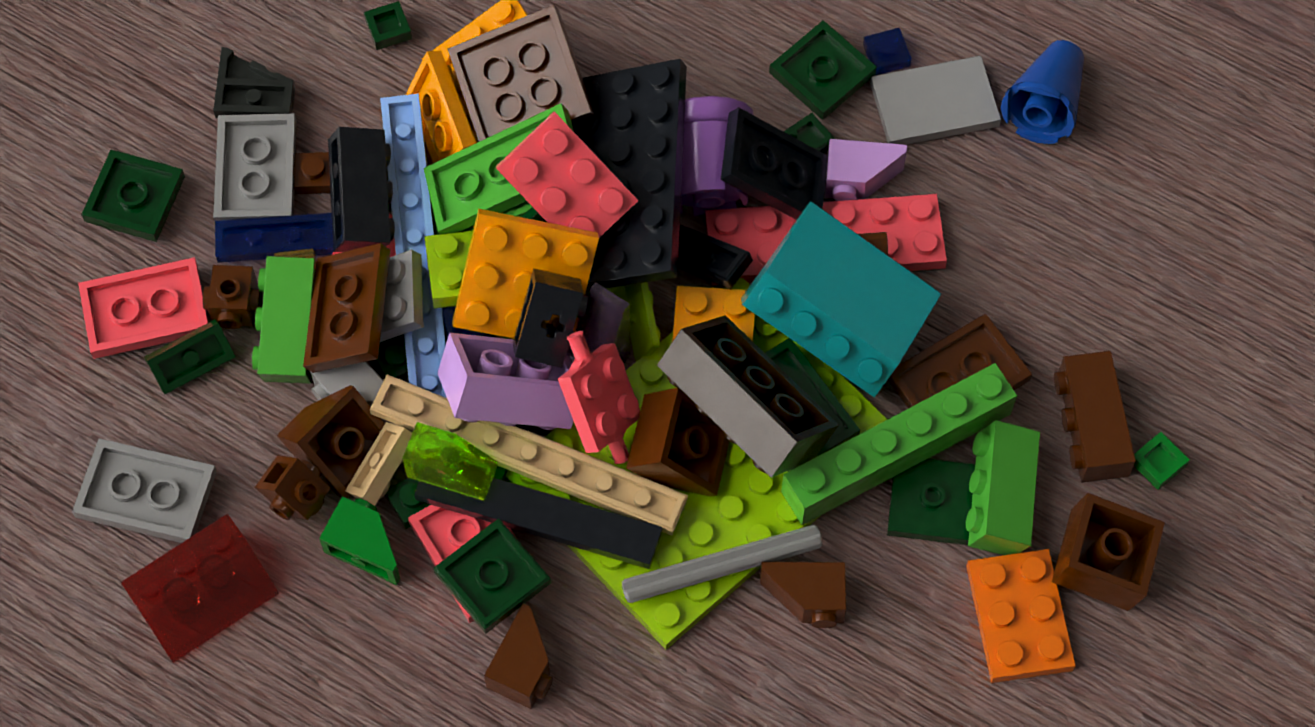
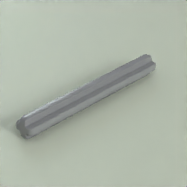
(721, 563)

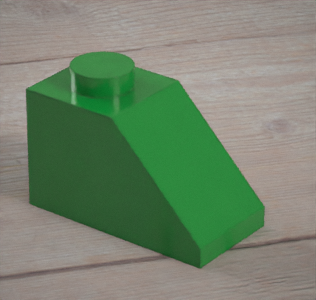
(359, 538)

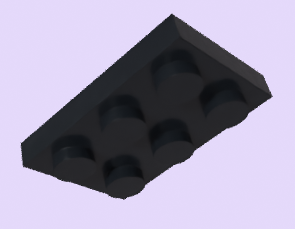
(772, 165)

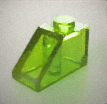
(448, 462)

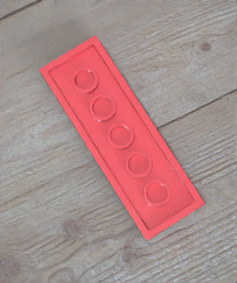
(910, 224)

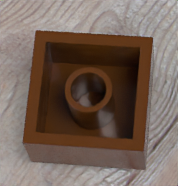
(1108, 552)

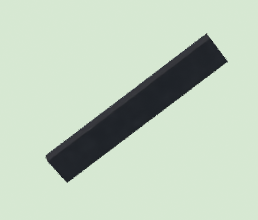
(554, 520)

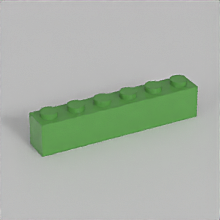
(898, 444)

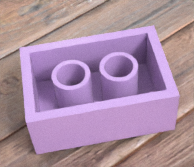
(493, 385)

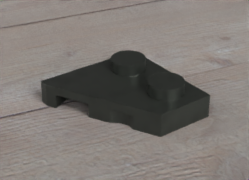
(250, 88)

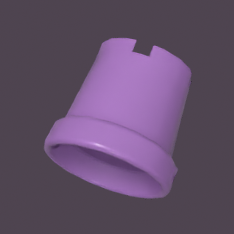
(703, 155)

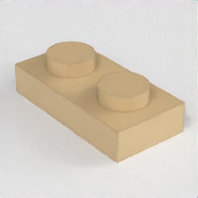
(380, 464)

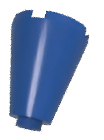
(1047, 94)

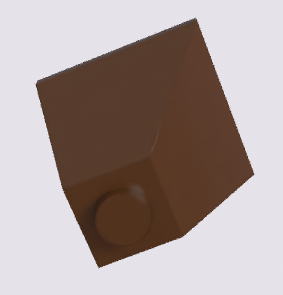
(334, 436)

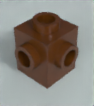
(232, 296)
(293, 488)

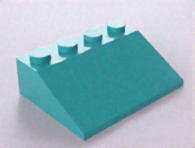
(841, 299)

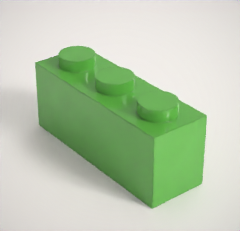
(284, 319)
(1003, 488)

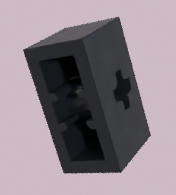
(549, 295)

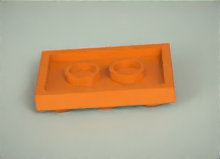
(1020, 616)

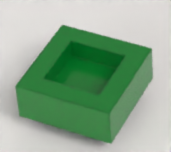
(1160, 460)

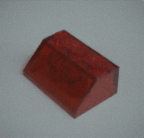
(199, 588)

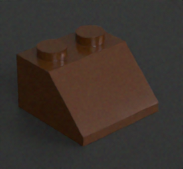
(678, 444)

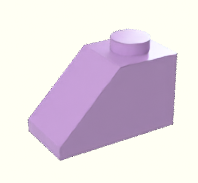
(861, 167)

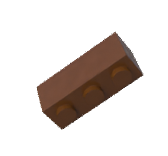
(1094, 417)

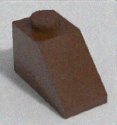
(808, 590)
(521, 663)

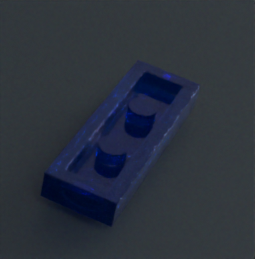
(269, 235)

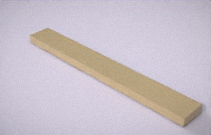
(536, 457)

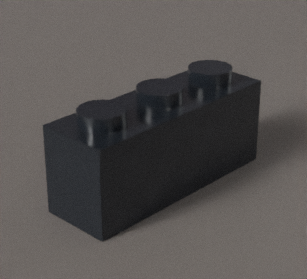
(360, 188)

